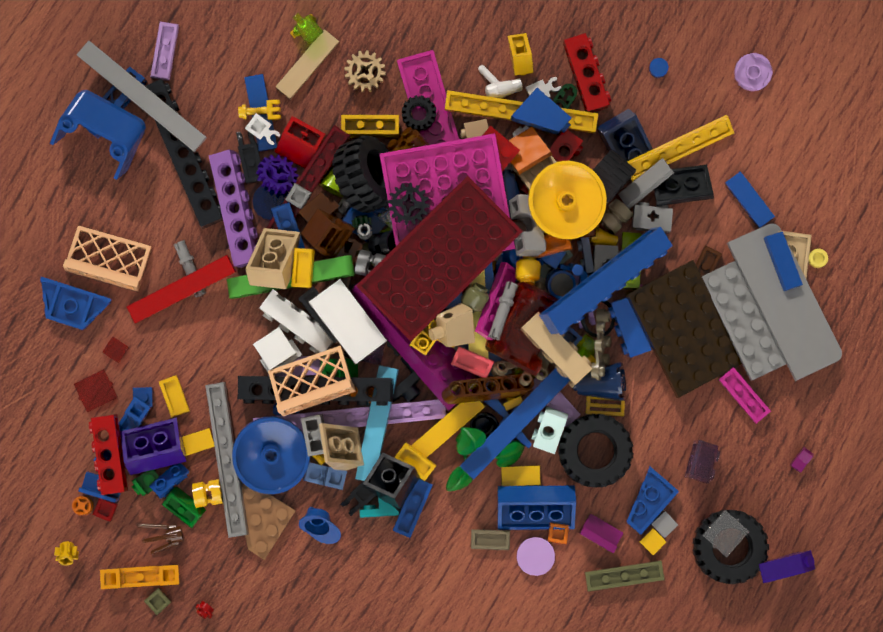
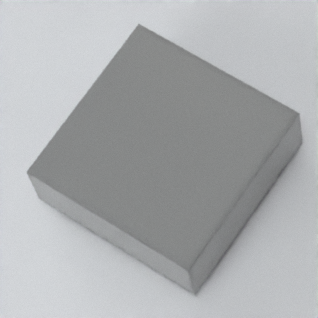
(298, 196)
(664, 524)

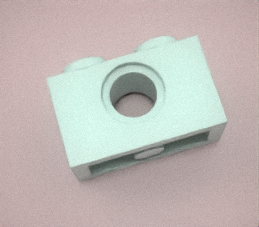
(554, 419)

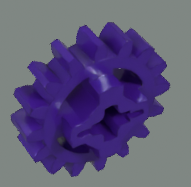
(277, 174)

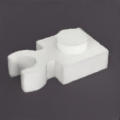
(545, 88)
(260, 127)

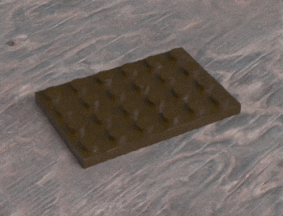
(684, 328)

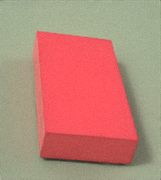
(472, 362)

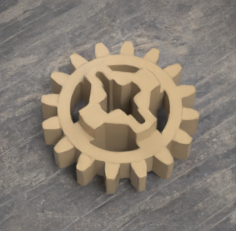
(371, 66)

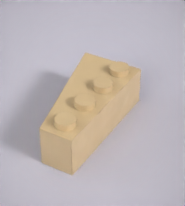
(557, 350)

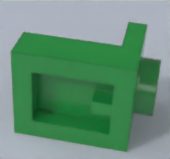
(142, 483)

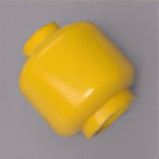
(528, 270)

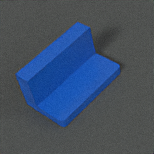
(90, 487)

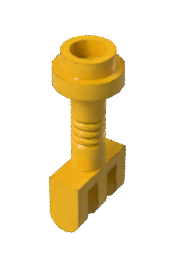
(243, 111)

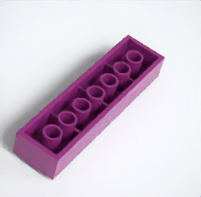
(434, 368)

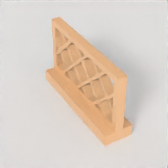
(103, 274)
(317, 396)

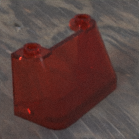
(514, 345)

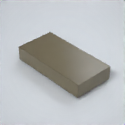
(490, 539)

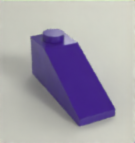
(787, 566)

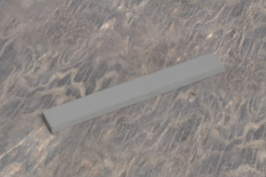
(141, 96)
(223, 443)

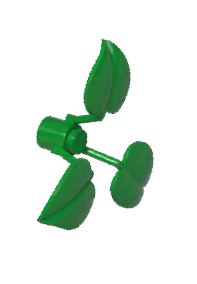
(467, 443)

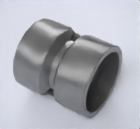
(364, 261)

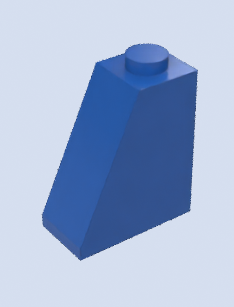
(542, 113)

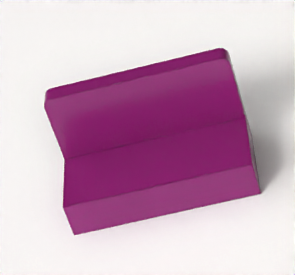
(601, 533)

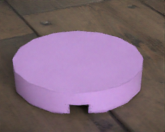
(753, 72)
(535, 556)

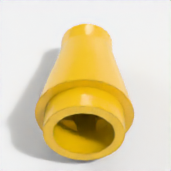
(603, 238)

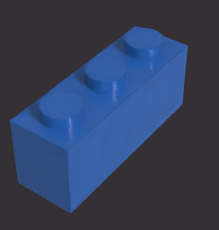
(628, 328)

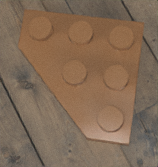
(265, 520)

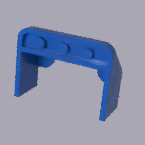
(107, 121)

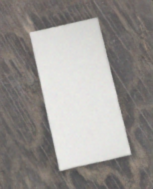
(347, 321)

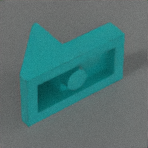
(384, 510)

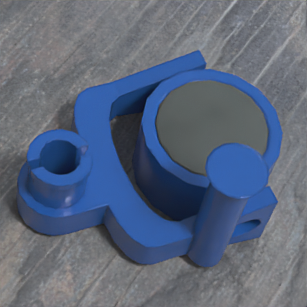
(561, 281)

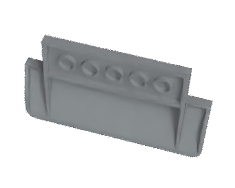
(763, 320)

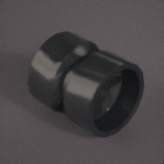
(382, 243)

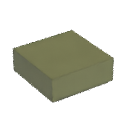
(157, 601)

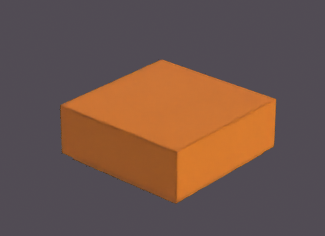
(558, 535)

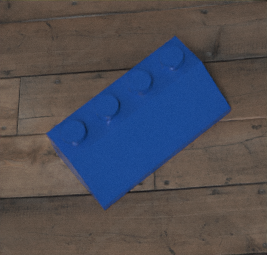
(535, 507)

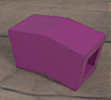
(801, 460)

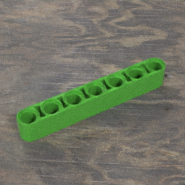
(322, 271)

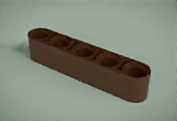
(481, 393)

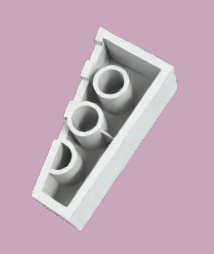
(295, 320)

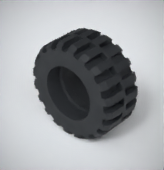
(361, 174)
(622, 450)
(731, 573)

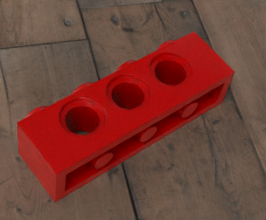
(591, 103)
(564, 140)
(116, 463)

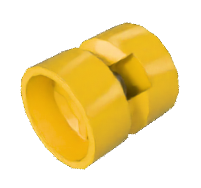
(201, 496)

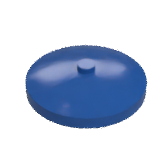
(270, 455)

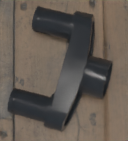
(407, 387)

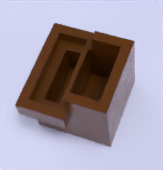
(322, 203)
(327, 233)

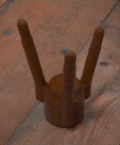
(173, 535)

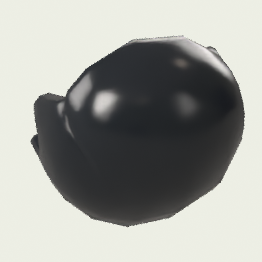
(485, 422)

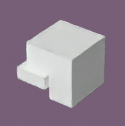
(276, 350)

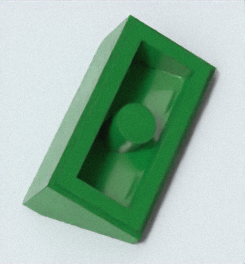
(183, 507)

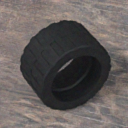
(613, 173)

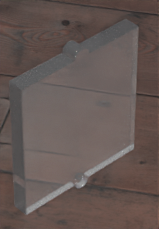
(725, 533)

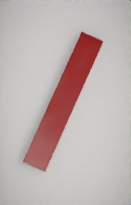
(181, 289)

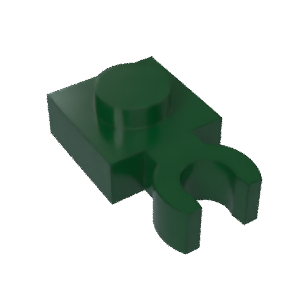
(358, 220)

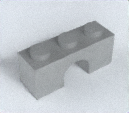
(532, 241)

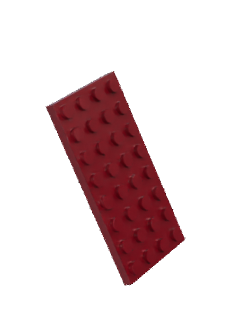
(439, 258)

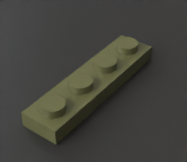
(624, 575)

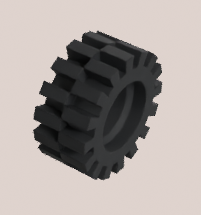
(422, 102)

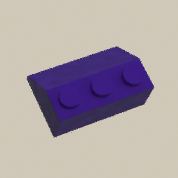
(152, 446)

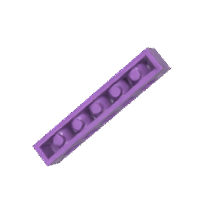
(223, 183)

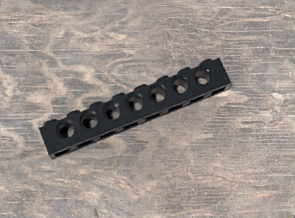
(205, 217)
(247, 387)

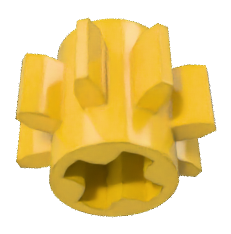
(66, 553)

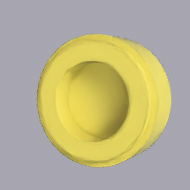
(818, 258)

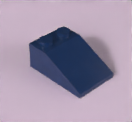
(625, 135)

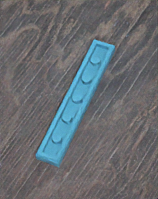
(375, 427)

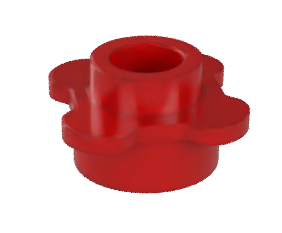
(204, 610)

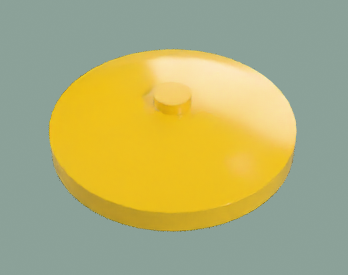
(567, 200)

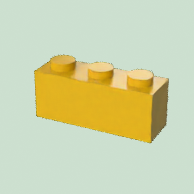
(372, 125)

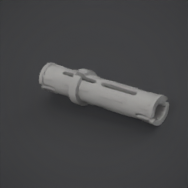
(186, 261)
(506, 303)

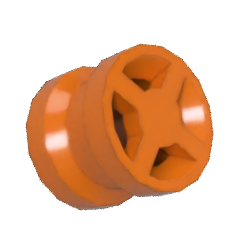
(80, 503)

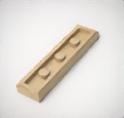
(307, 64)

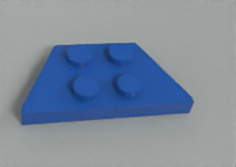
(71, 304)

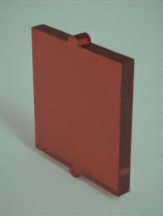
(95, 390)

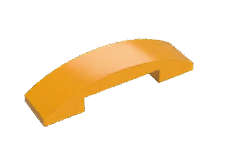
(139, 576)

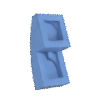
(325, 476)

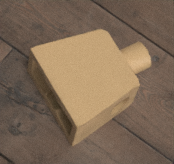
(454, 326)

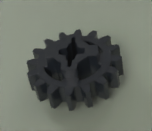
(417, 204)

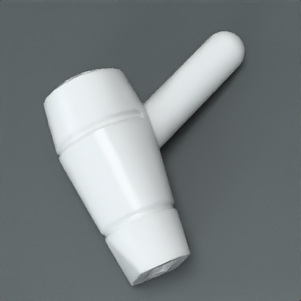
(499, 89)

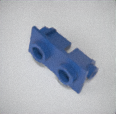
(168, 479)

